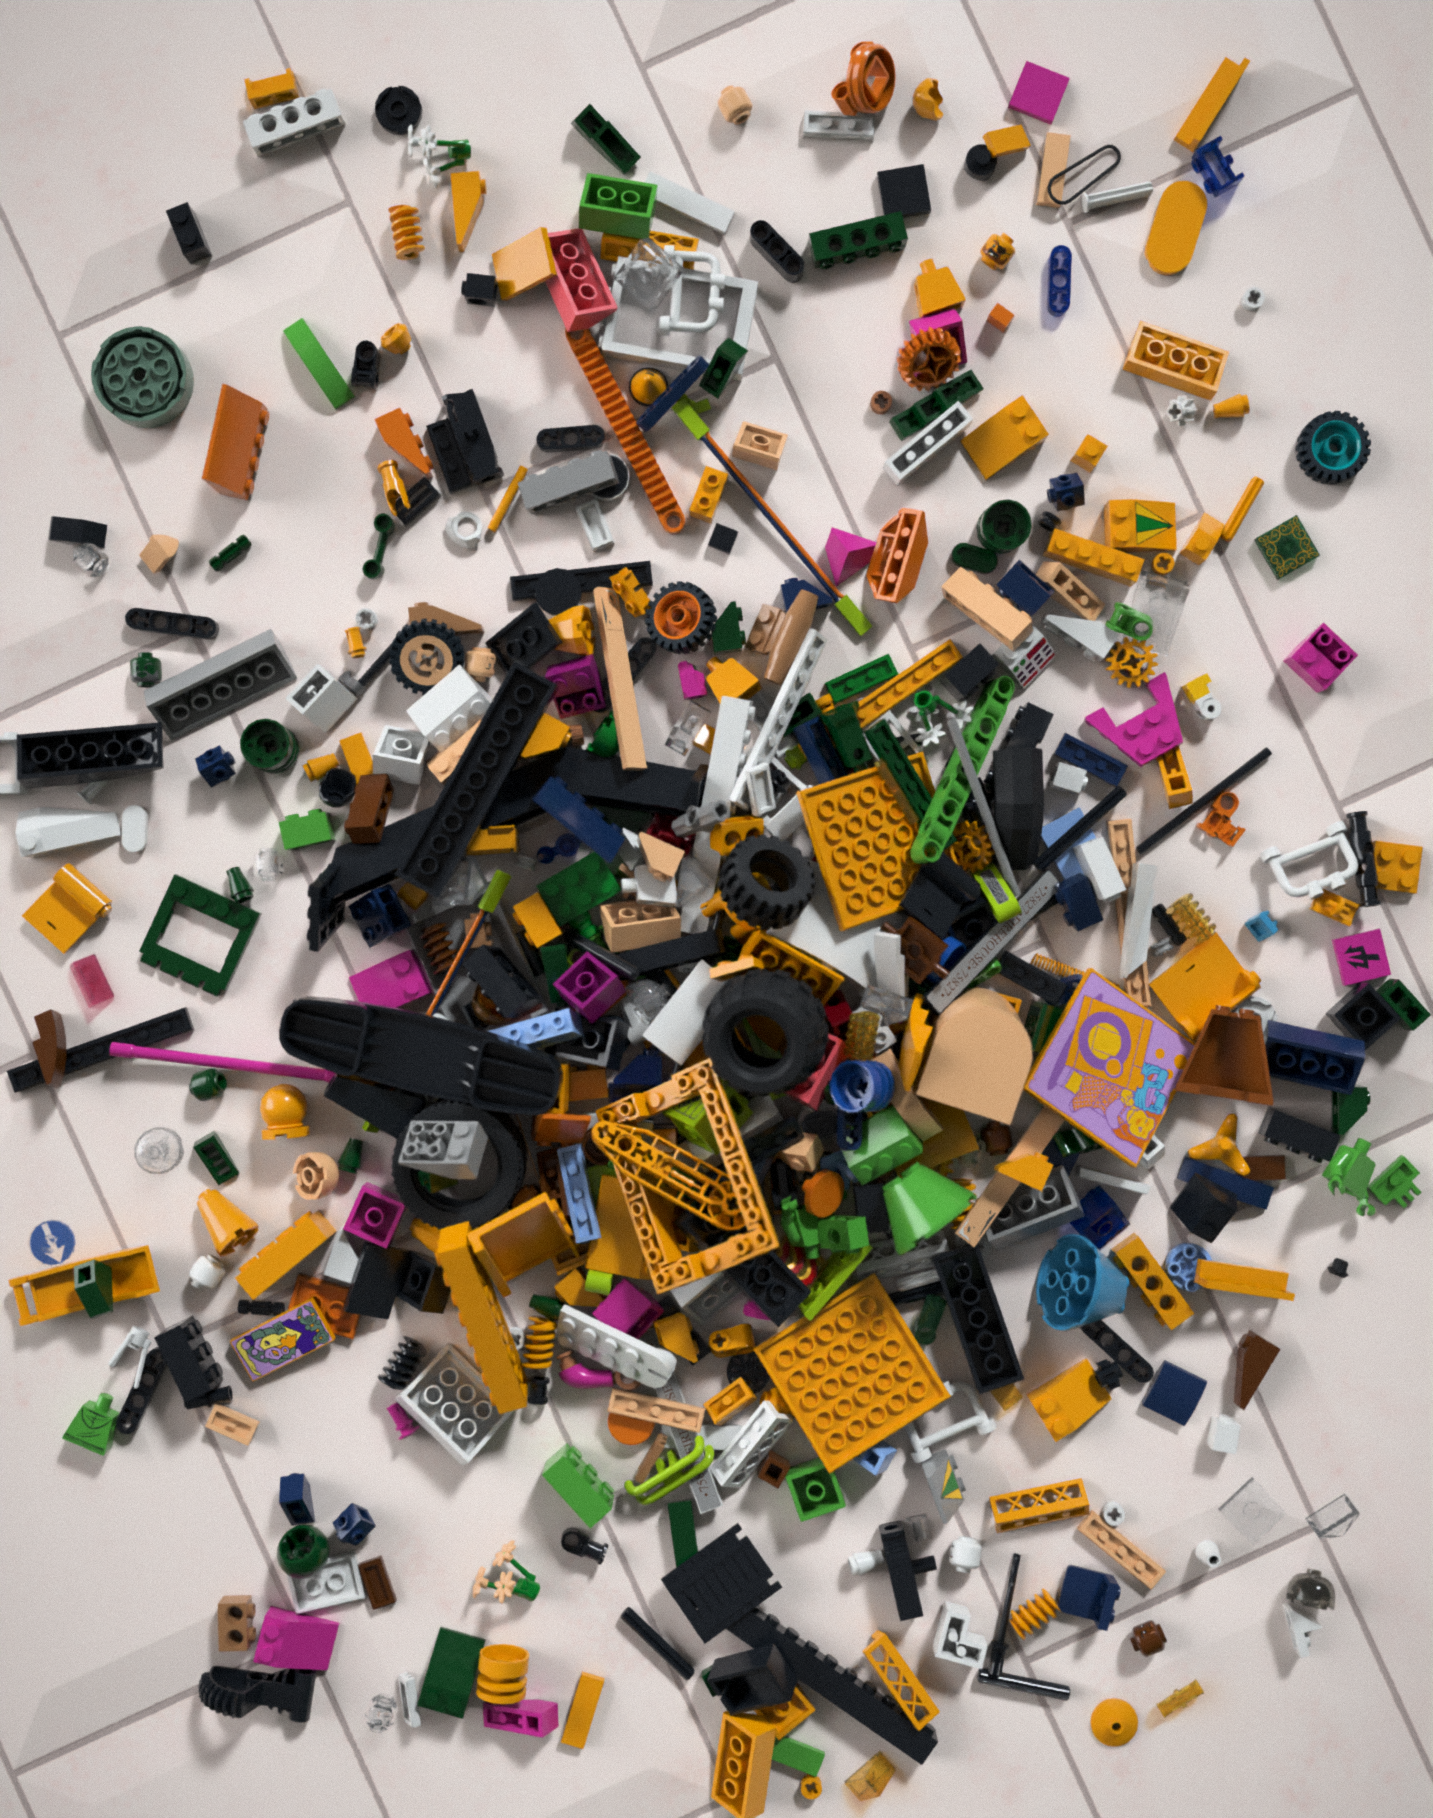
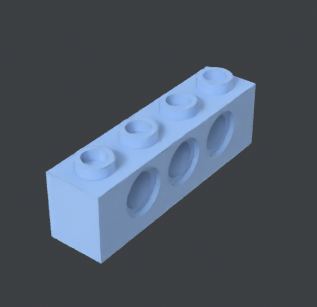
(545, 1029)

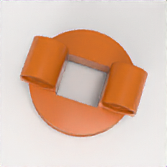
(854, 93)

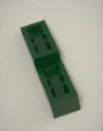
(682, 1529)

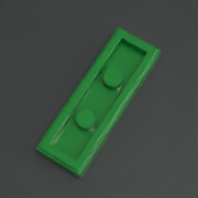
(861, 679)

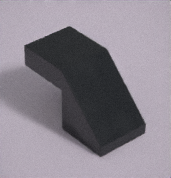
(77, 531)

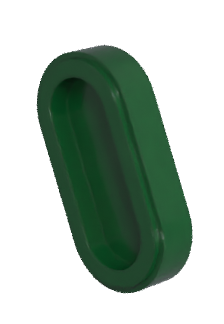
(974, 558)

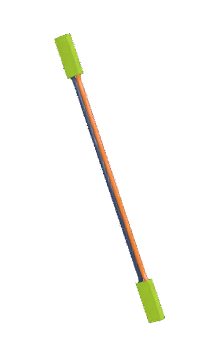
(699, 429)
(487, 904)

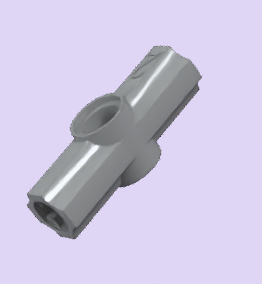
(700, 819)

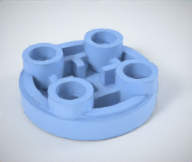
(1182, 1263)

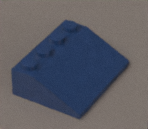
(579, 819)

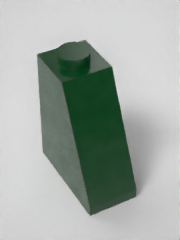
(555, 965)

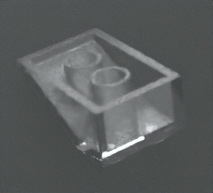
(1163, 601)

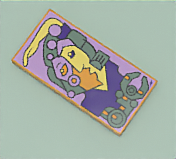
(282, 1339)

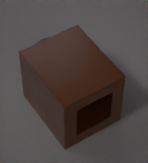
(773, 1469)

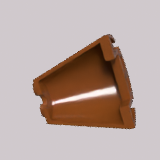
(1229, 1059)

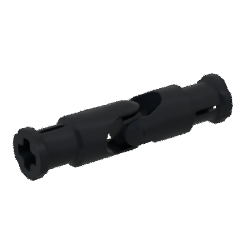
(1362, 846)

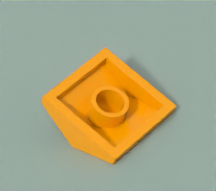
(788, 1714)

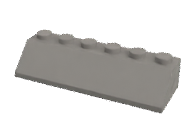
(220, 684)

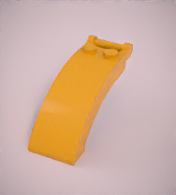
(55, 1291)

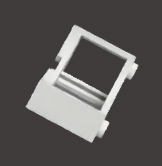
(791, 815)

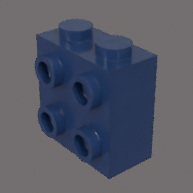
(379, 915)

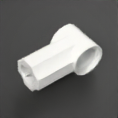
(636, 1026)

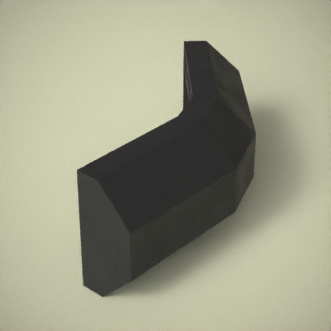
(1018, 804)

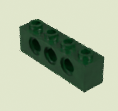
(891, 225)

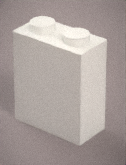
(1099, 869)

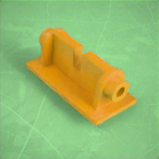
(623, 584)

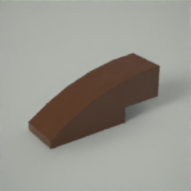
(51, 1047)

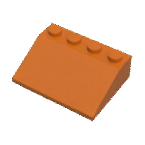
(235, 443)

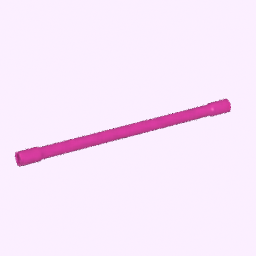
(131, 1051)

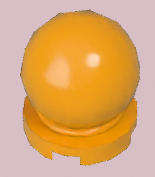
(283, 1111)

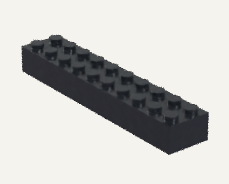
(477, 780)

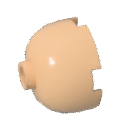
(316, 1175)

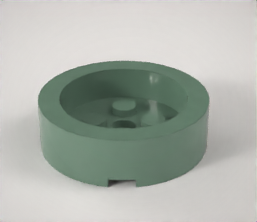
(161, 393)

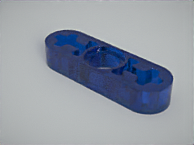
(1053, 264)

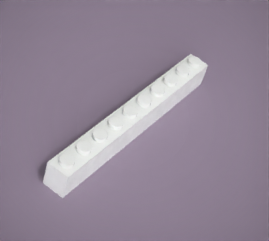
(722, 776)

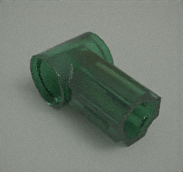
(929, 1318)

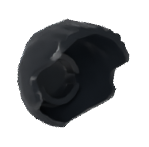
(337, 788)

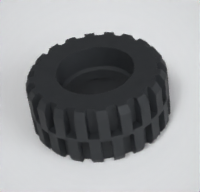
(754, 902)

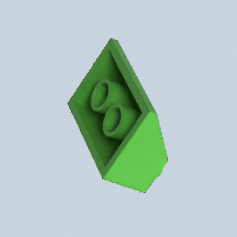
(884, 1145)

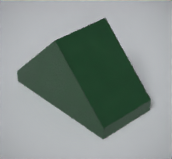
(805, 711)

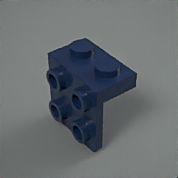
(1089, 1595)

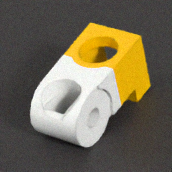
(1201, 698)

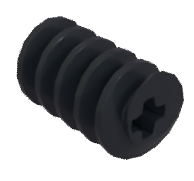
(404, 1364)

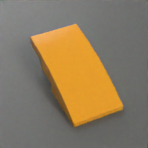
(914, 1042)

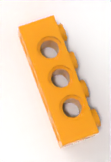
(1177, 1308)

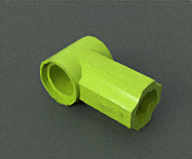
(599, 1282)

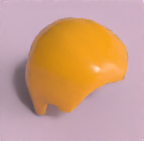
(927, 99)

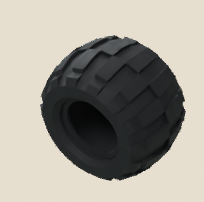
(785, 1002)

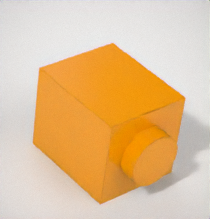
(1089, 453)

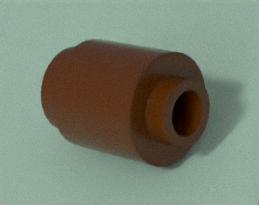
(524, 1195)

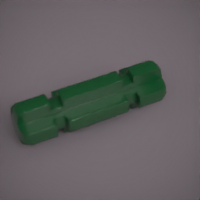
(230, 552)

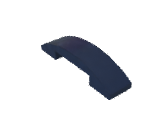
(1247, 1190)

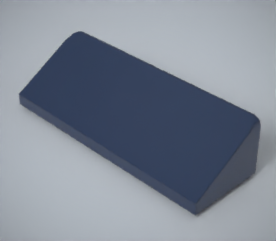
(819, 750)

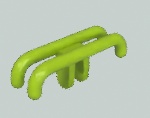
(673, 1475)

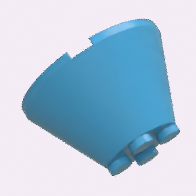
(1078, 1284)

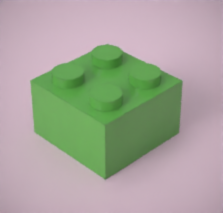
(814, 1489)

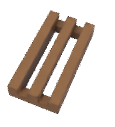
(651, 1457)

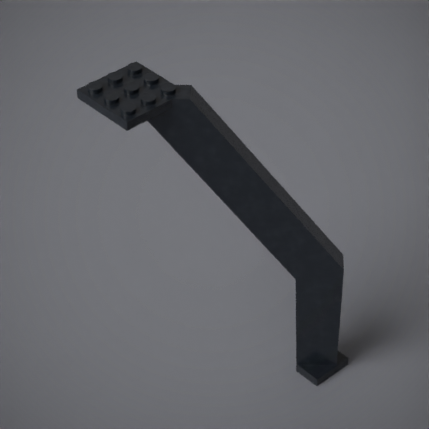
(596, 778)

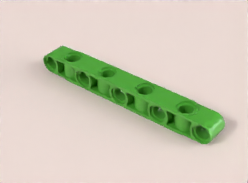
(954, 784)

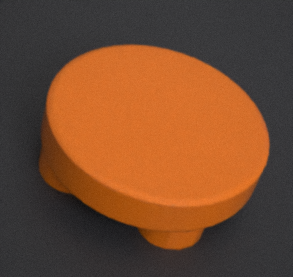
(823, 1193)
(628, 1429)

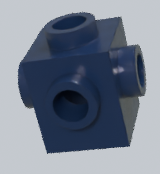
(1066, 491)
(216, 765)
(353, 1524)

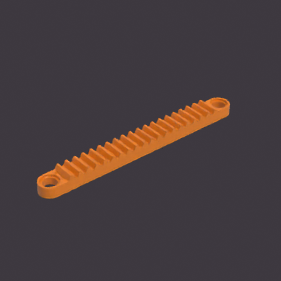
(626, 430)

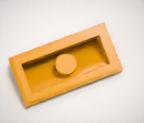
(729, 1401)

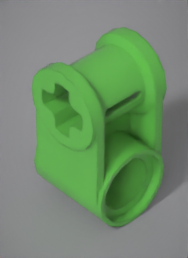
(1128, 622)

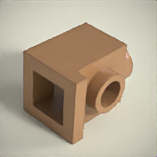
(483, 934)

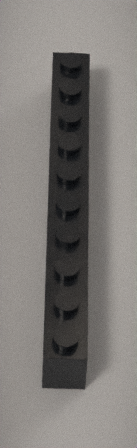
(837, 1684)

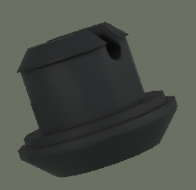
(1339, 1268)

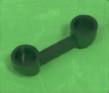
(385, 525)

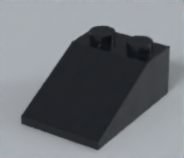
(600, 1046)

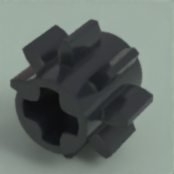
(1108, 1374)

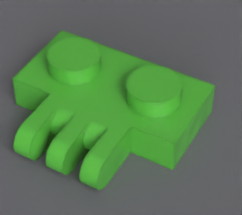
(1396, 1183)

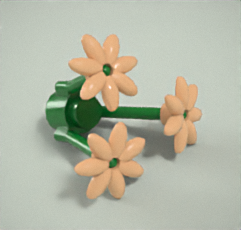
(525, 1588)

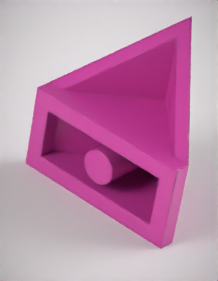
(847, 554)

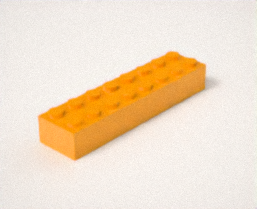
(483, 1319)

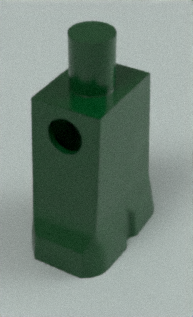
(848, 735)

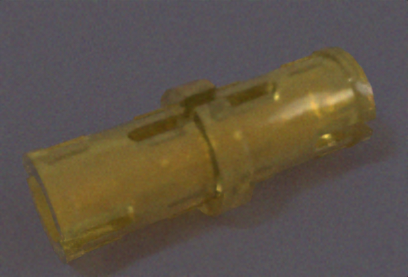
(1192, 1690)

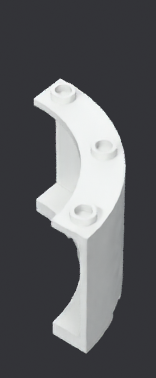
(844, 952)

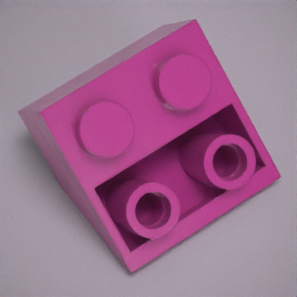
(1320, 658)
(629, 1309)

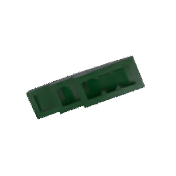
(934, 405)

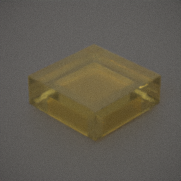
(1007, 1395)

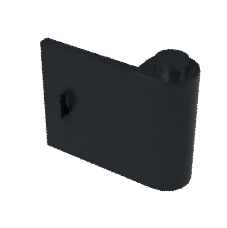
(939, 894)

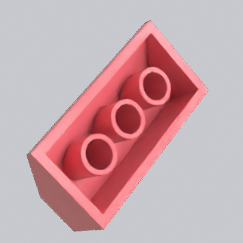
(579, 283)

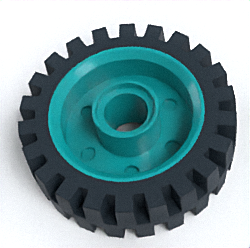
(1345, 435)

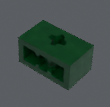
(1404, 1004)

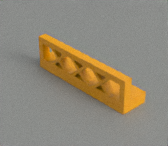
(1210, 103)
(622, 246)
(1242, 1279)
(1043, 1513)
(905, 1678)

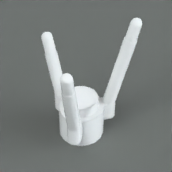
(135, 1339)

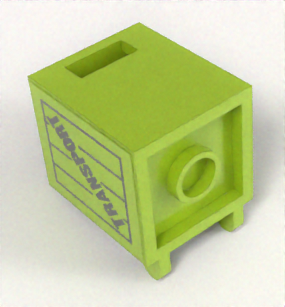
(694, 1123)

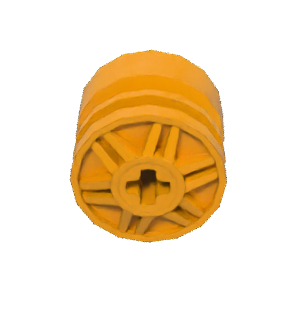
(502, 1674)

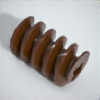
(439, 947)

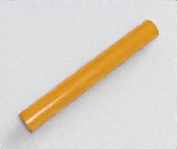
(507, 499)

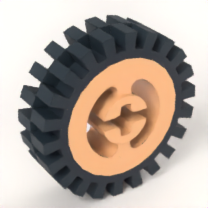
(422, 638)

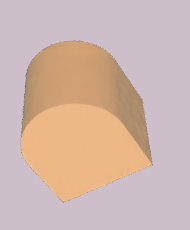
(976, 1056)

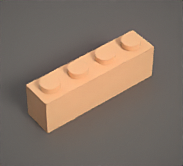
(987, 608)

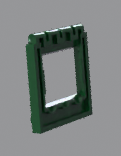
(213, 905)

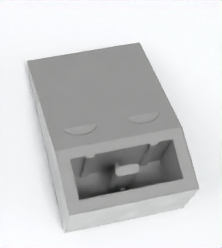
(445, 1148)

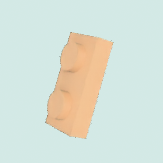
(232, 1424)

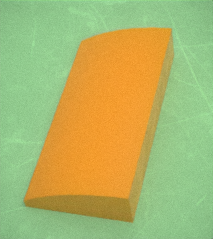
(1176, 360)

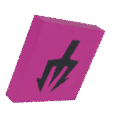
(1361, 957)

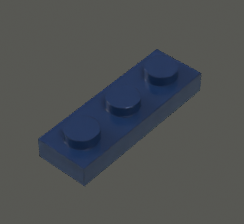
(1090, 759)

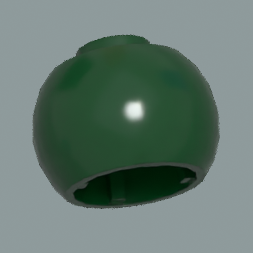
(303, 1551)

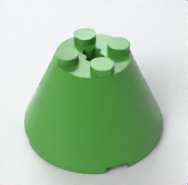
(922, 1204)

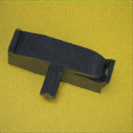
(473, 437)
(903, 1569)

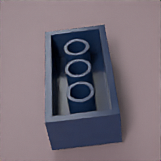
(1313, 1057)

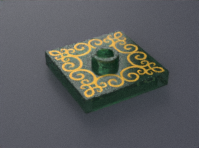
(1286, 547)

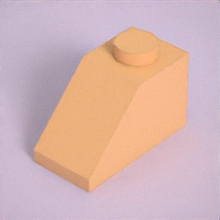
(659, 857)

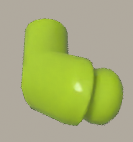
(698, 407)

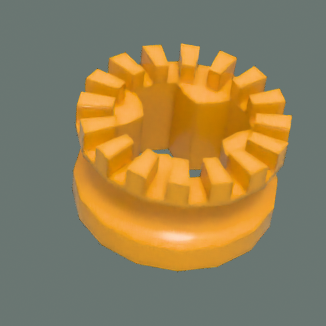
(1165, 556)
(809, 1779)

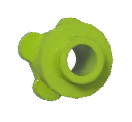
(795, 758)

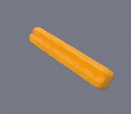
(1241, 509)

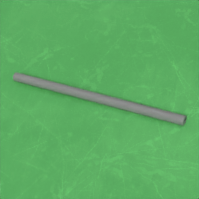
(983, 806)

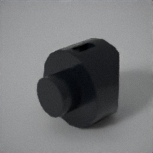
(979, 163)

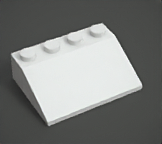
(453, 1405)

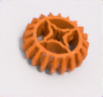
(916, 355)

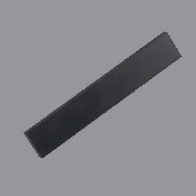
(524, 585)

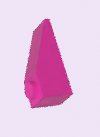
(523, 1717)

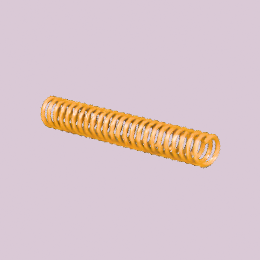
(1055, 964)

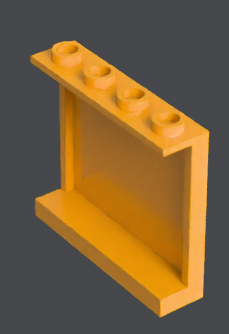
(522, 1240)

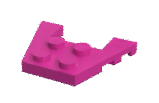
(1148, 733)

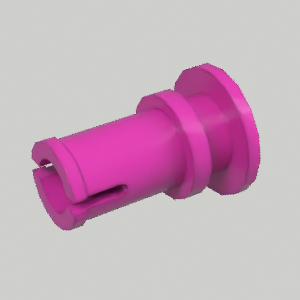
(402, 1421)

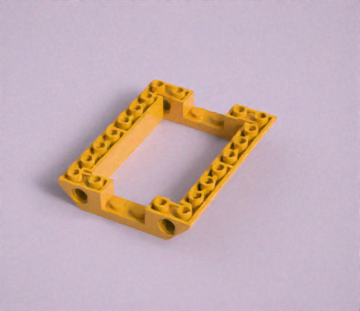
(647, 1207)

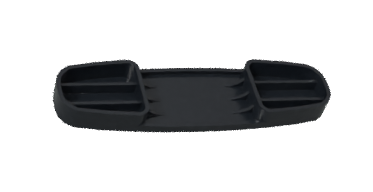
(421, 1054)

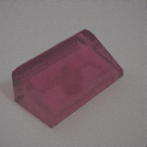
(91, 980)

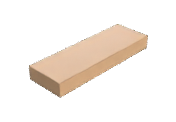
(1053, 162)

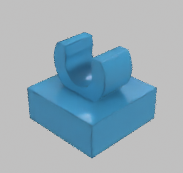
(1261, 926)

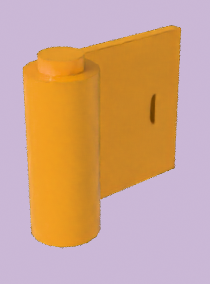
(69, 906)

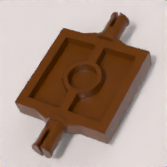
(921, 949)

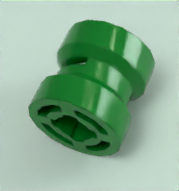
(583, 925)

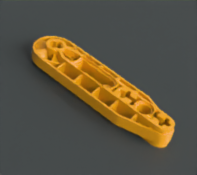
(661, 1167)

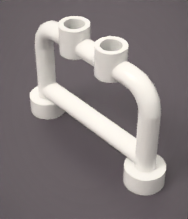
(716, 304)
(1314, 889)
(980, 1420)

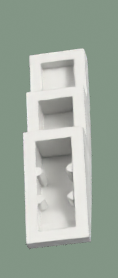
(890, 964)

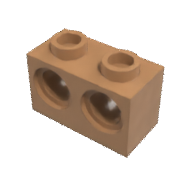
(230, 1622)

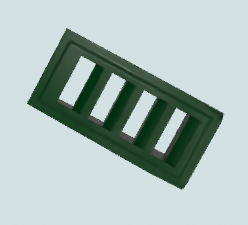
(208, 1162)

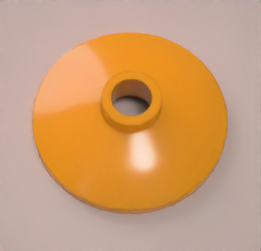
(1112, 1712)

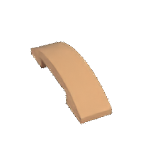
(908, 1104)

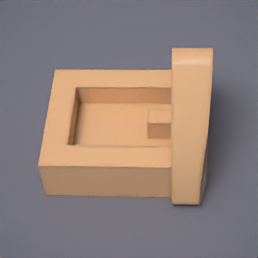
(159, 551)

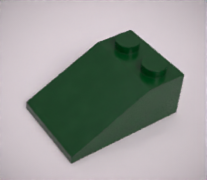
(1040, 1023)
(451, 1672)

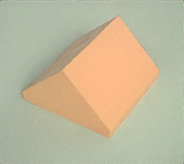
(759, 445)

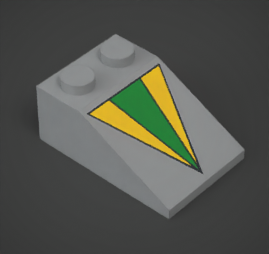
(943, 1483)

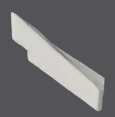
(1137, 918)

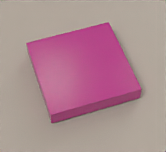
(1038, 92)

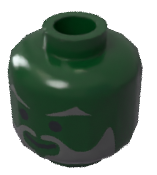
(145, 670)

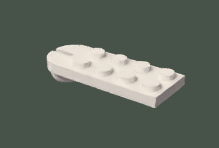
(614, 1348)

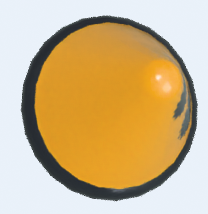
(647, 385)

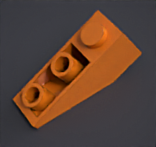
(400, 438)

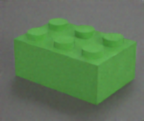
(617, 206)
(579, 1484)

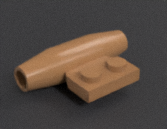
(782, 634)

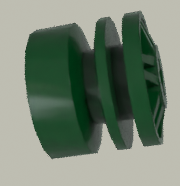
(1017, 526)
(256, 745)

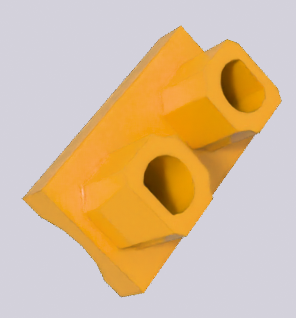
(1335, 907)

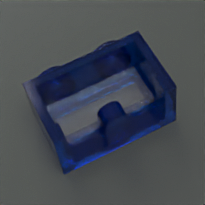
(1215, 168)

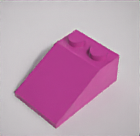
(391, 981)
(295, 1640)

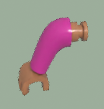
(581, 1377)

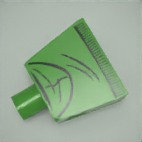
(94, 1425)

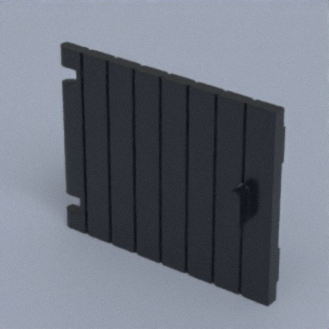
(722, 1582)

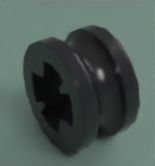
(1049, 521)

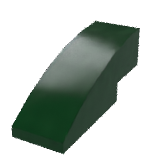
(605, 139)

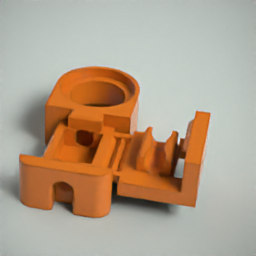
(1220, 824)

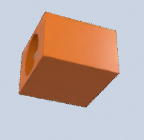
(1000, 317)

